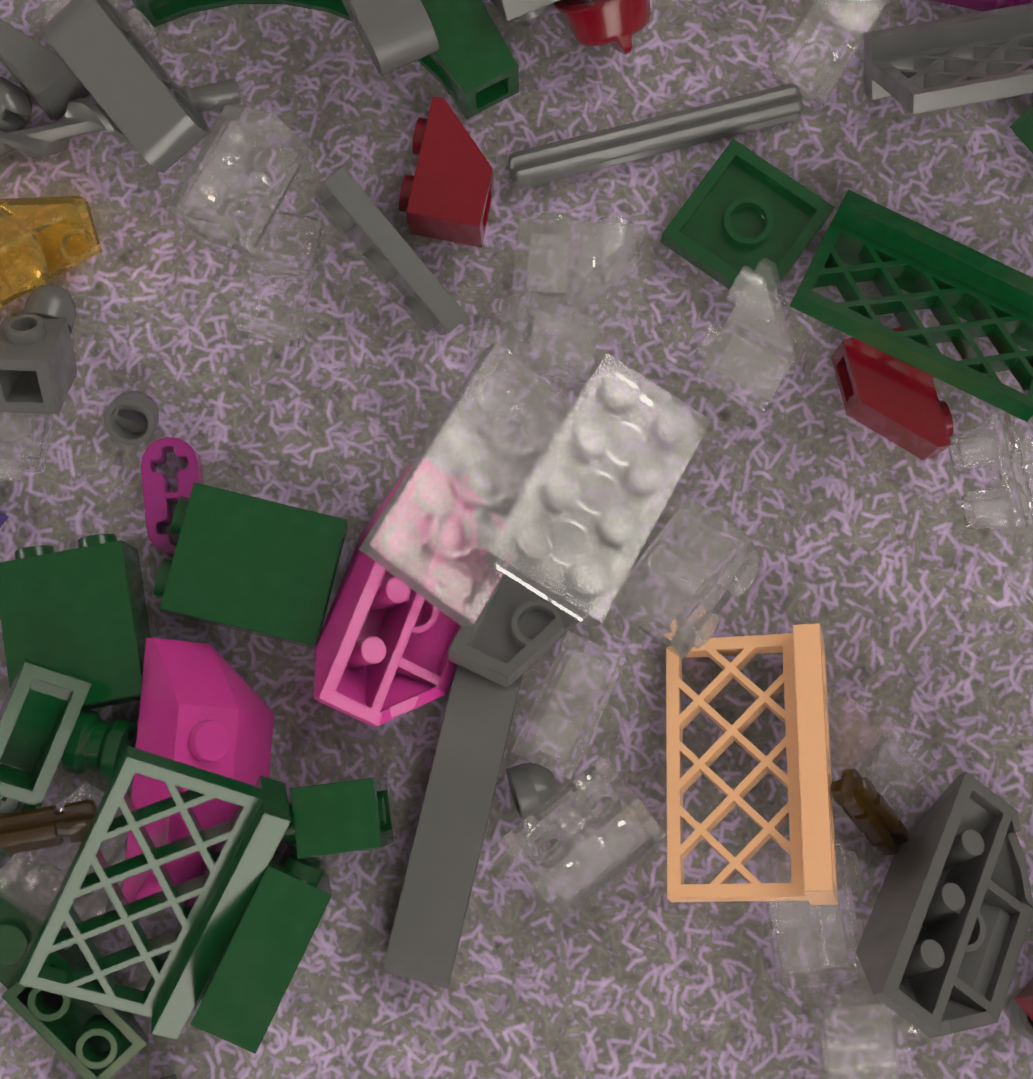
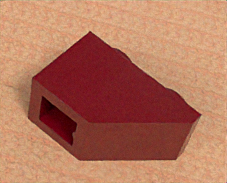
(451, 182)
(892, 398)

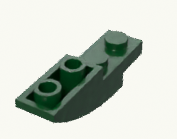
(85, 1034)

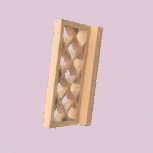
(806, 778)

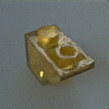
(42, 241)

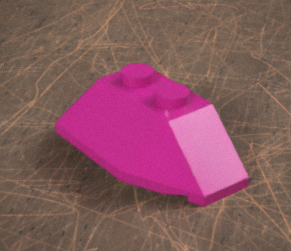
(381, 643)
(203, 717)

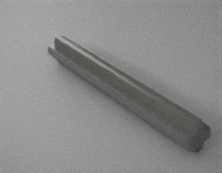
(655, 135)

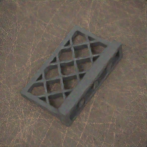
(952, 60)

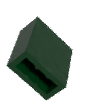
(251, 565)
(78, 615)
(264, 950)

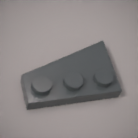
(388, 253)
(511, 632)

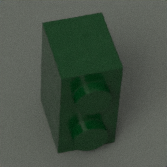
(340, 817)

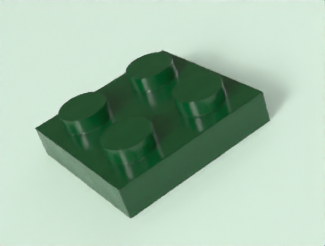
(744, 215)

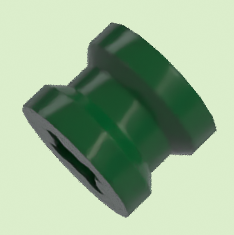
(98, 744)

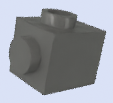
(35, 364)

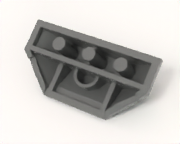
(951, 914)

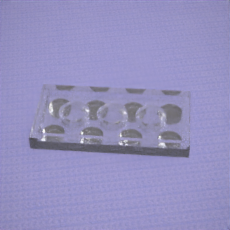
(467, 485)
(598, 491)

